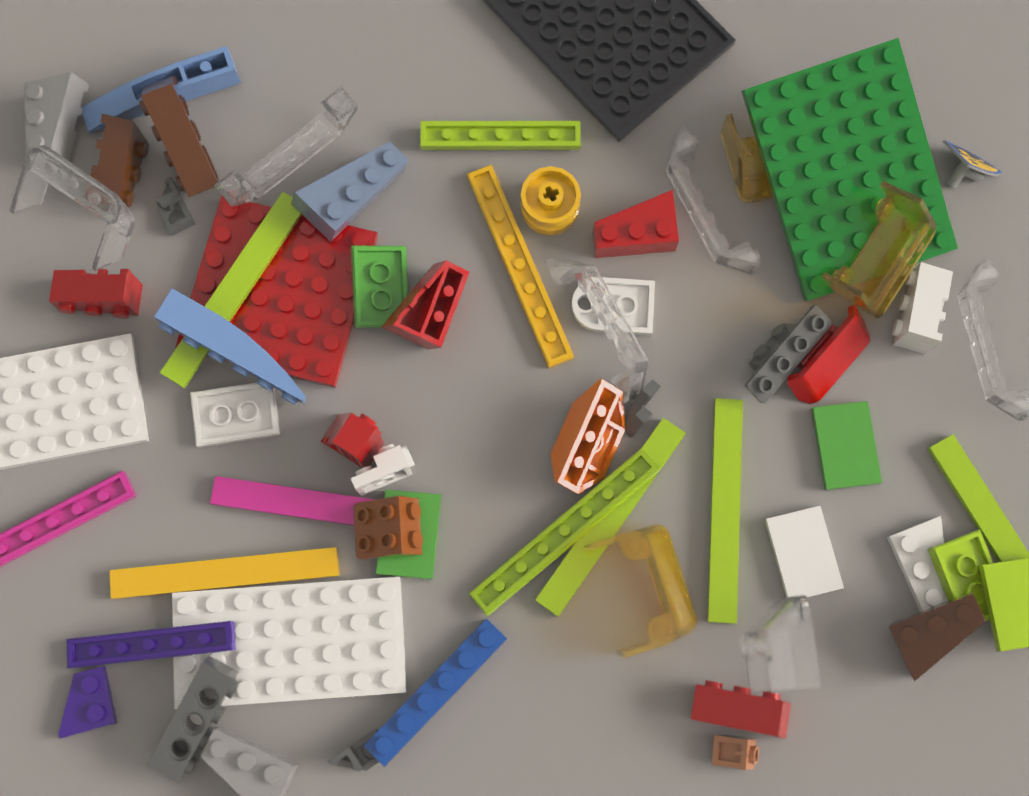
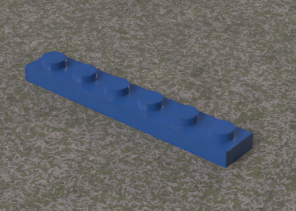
(435, 692)

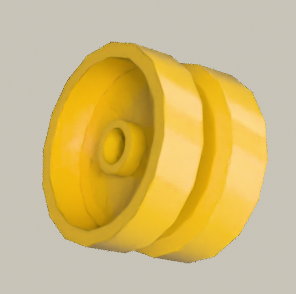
(550, 200)

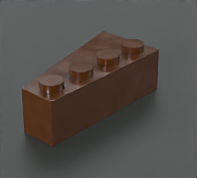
(179, 136)

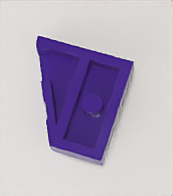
(88, 703)

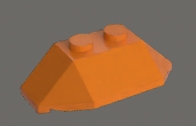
(589, 437)

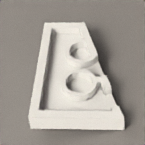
(916, 564)

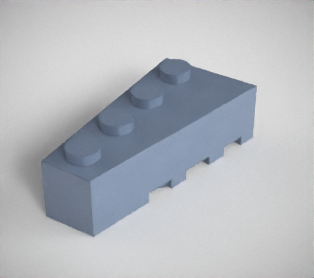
(346, 192)

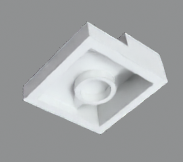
(392, 465)

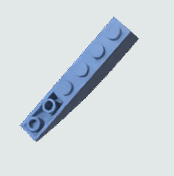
(194, 75)
(224, 342)

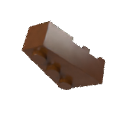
(120, 156)
(936, 631)

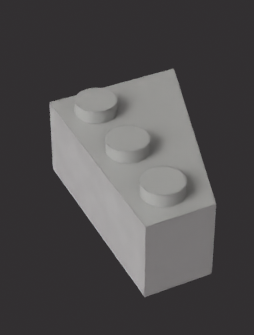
(52, 112)
(248, 766)

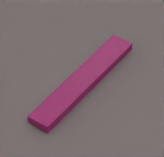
(284, 500)
(65, 517)

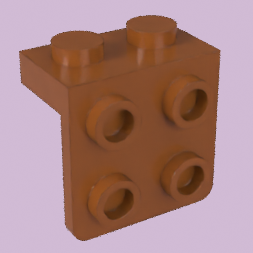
(387, 527)

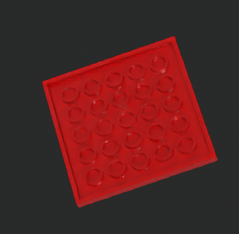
(302, 299)

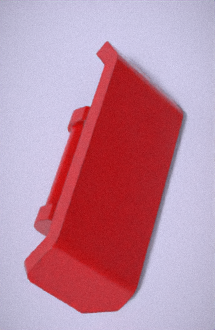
(830, 358)

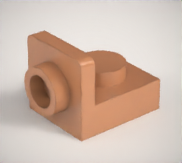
(734, 752)

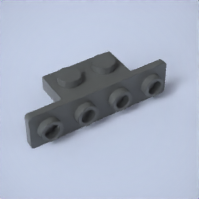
(784, 351)

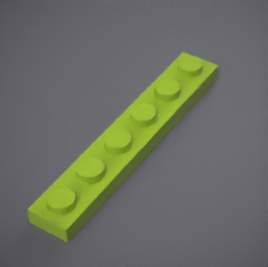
(500, 135)

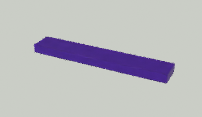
(151, 644)

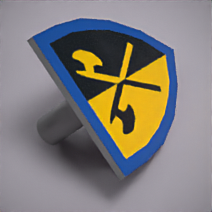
(970, 166)

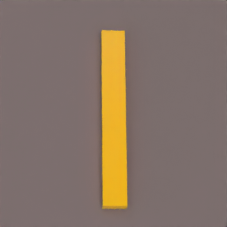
(520, 266)
(224, 573)

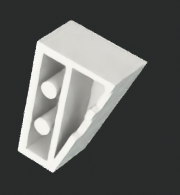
(922, 308)

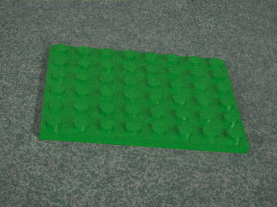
(828, 148)

